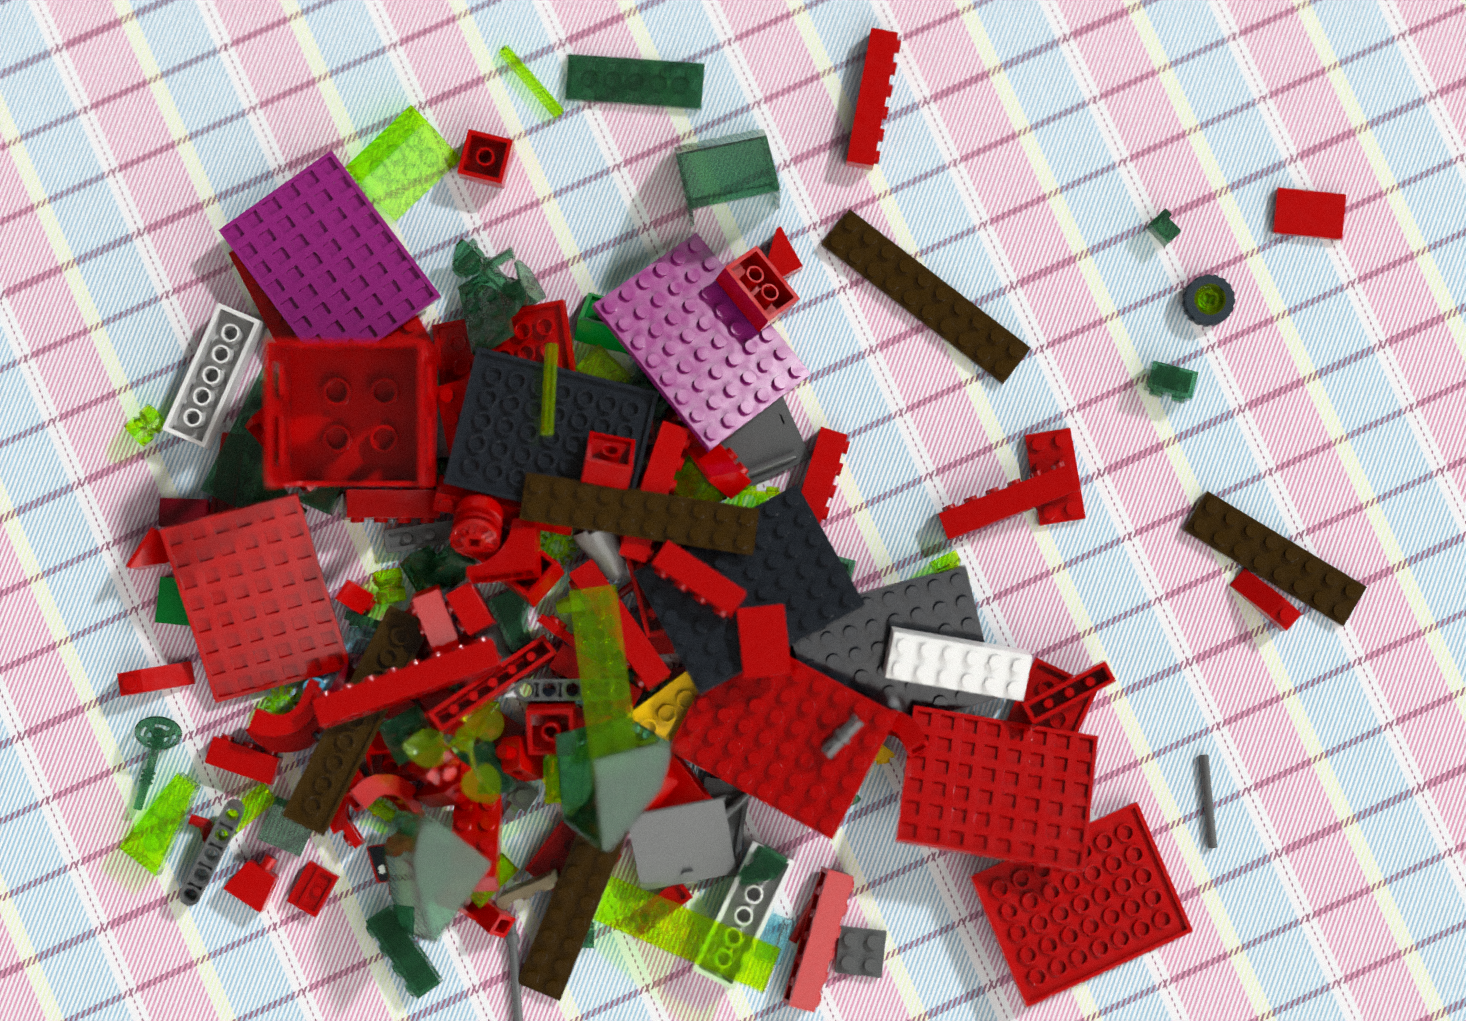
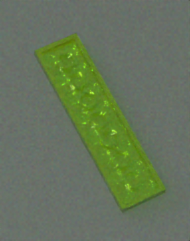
(603, 671)
(688, 934)

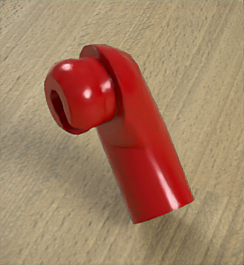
(205, 825)

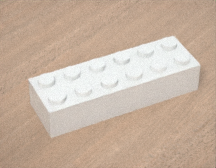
(214, 376)
(957, 663)
(748, 908)

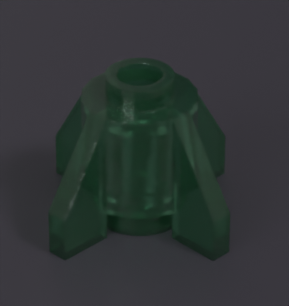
(467, 258)

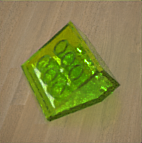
(403, 163)

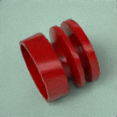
(477, 526)

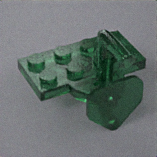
(494, 298)

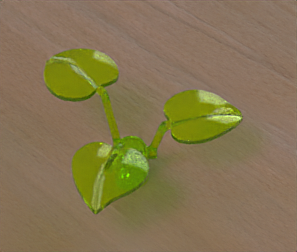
(428, 746)

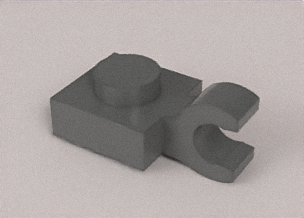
(521, 798)

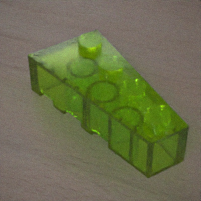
(158, 830)

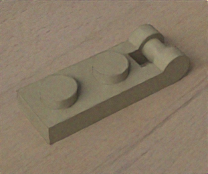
(528, 888)

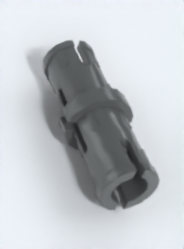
(842, 736)

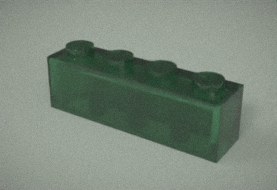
(405, 953)

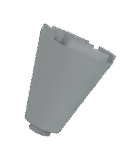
(603, 550)

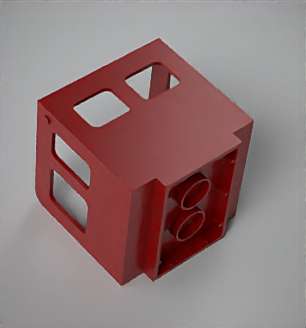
(352, 413)

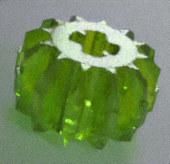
(563, 542)
(279, 697)

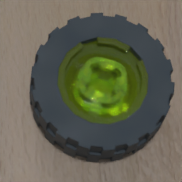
(1208, 300)

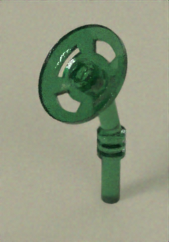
(157, 743)

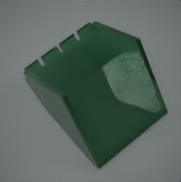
(727, 170)
(621, 786)
(428, 873)

